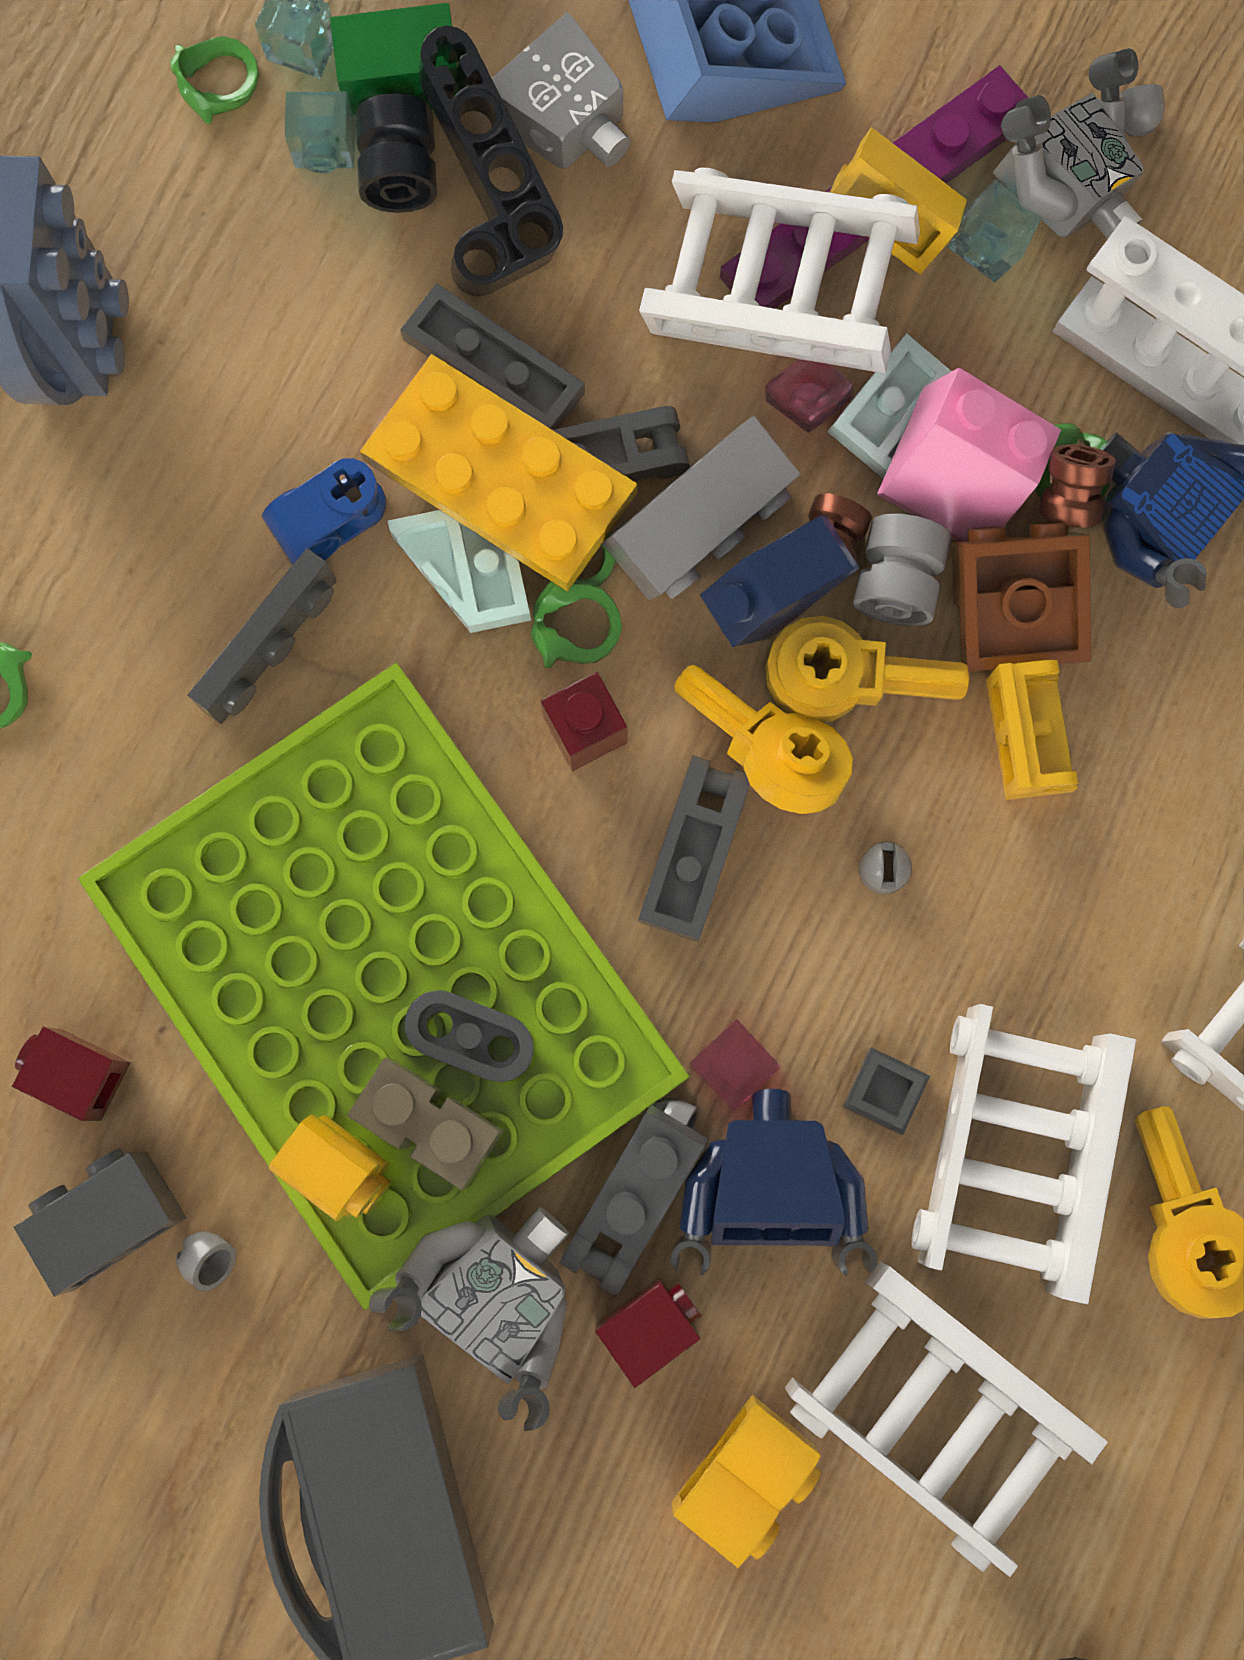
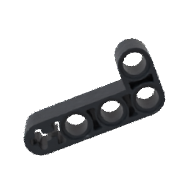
(479, 156)

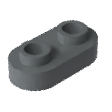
(470, 1036)

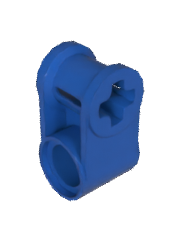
(320, 512)

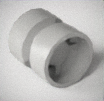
(903, 559)

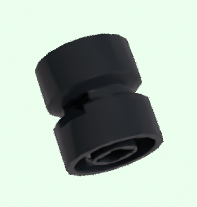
(394, 152)

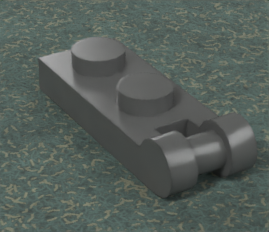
(615, 444)
(694, 851)
(635, 1198)

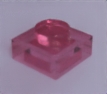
(808, 393)
(735, 1065)

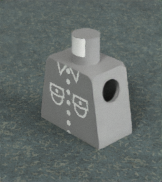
(565, 97)

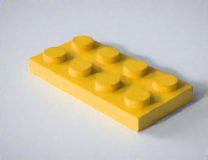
(499, 472)

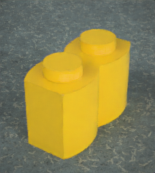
(331, 1168)
(747, 1482)

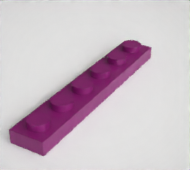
(941, 143)

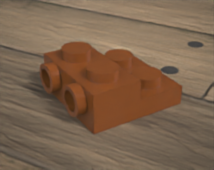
(1023, 596)

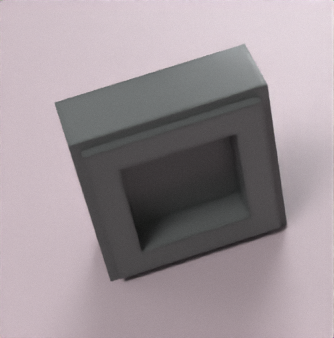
(885, 1091)

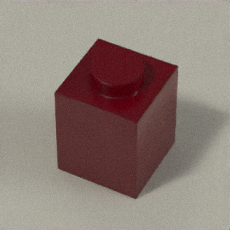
(584, 721)
(69, 1073)
(650, 1330)

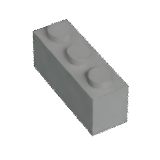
(703, 511)

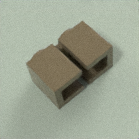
(448, 1139)

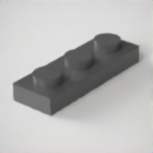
(492, 357)
(264, 637)

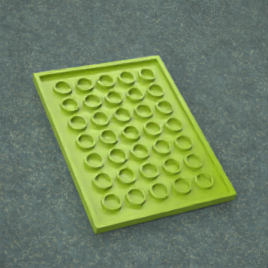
(328, 895)

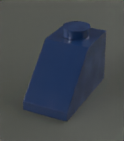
(779, 582)

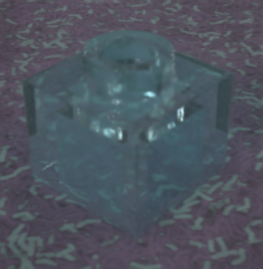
(296, 34)
(320, 130)
(994, 231)

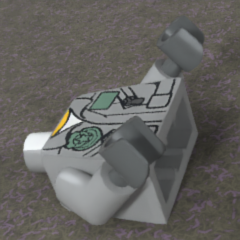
(1078, 160)
(491, 1299)

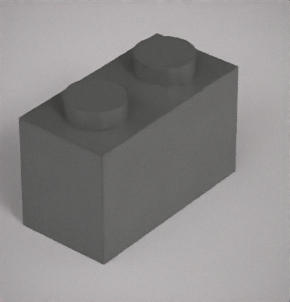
(98, 1221)

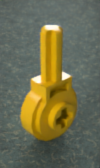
(856, 671)
(786, 756)
(1189, 1226)

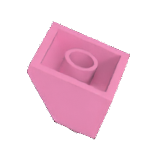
(967, 456)

